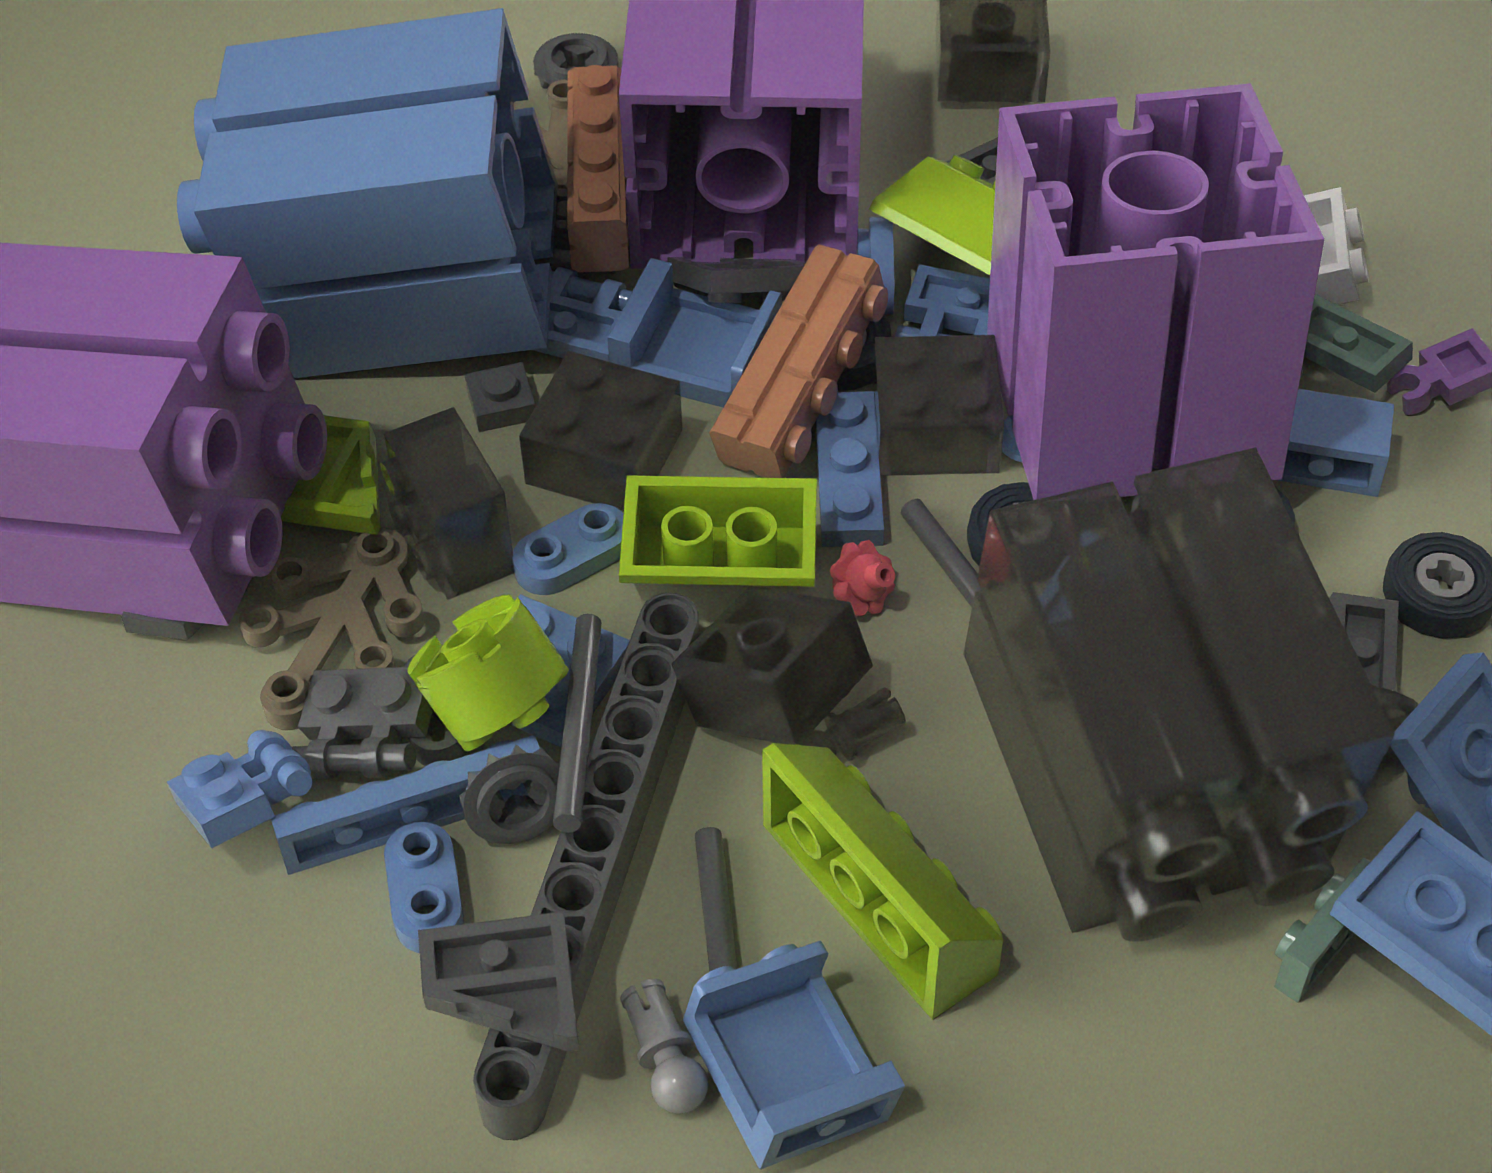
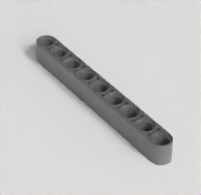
(574, 876)

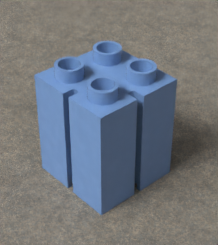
(381, 191)

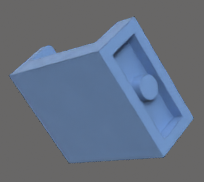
(687, 335)
(787, 1055)

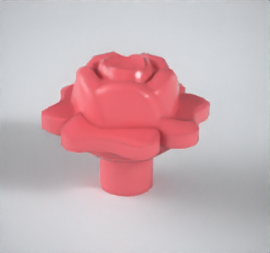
(862, 577)

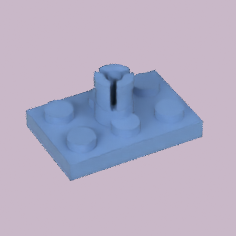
(1450, 752)
(1429, 913)

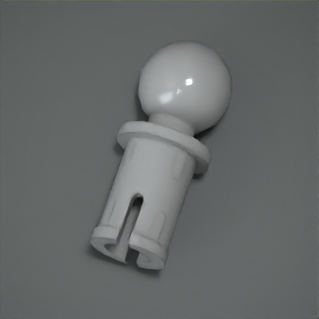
(678, 1081)

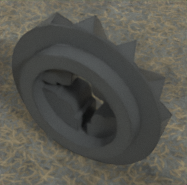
(571, 49)
(519, 816)

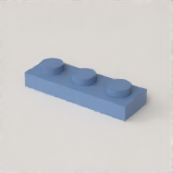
(849, 472)

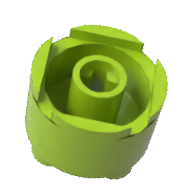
(489, 671)

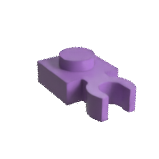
(1449, 368)

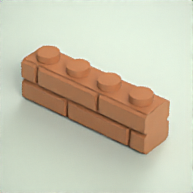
(596, 171)
(799, 363)

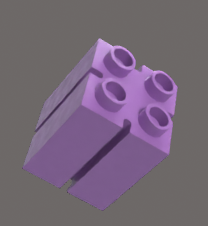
(741, 127)
(1148, 285)
(143, 432)

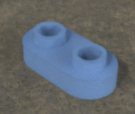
(878, 245)
(575, 549)
(422, 881)

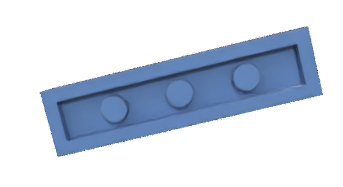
(369, 815)

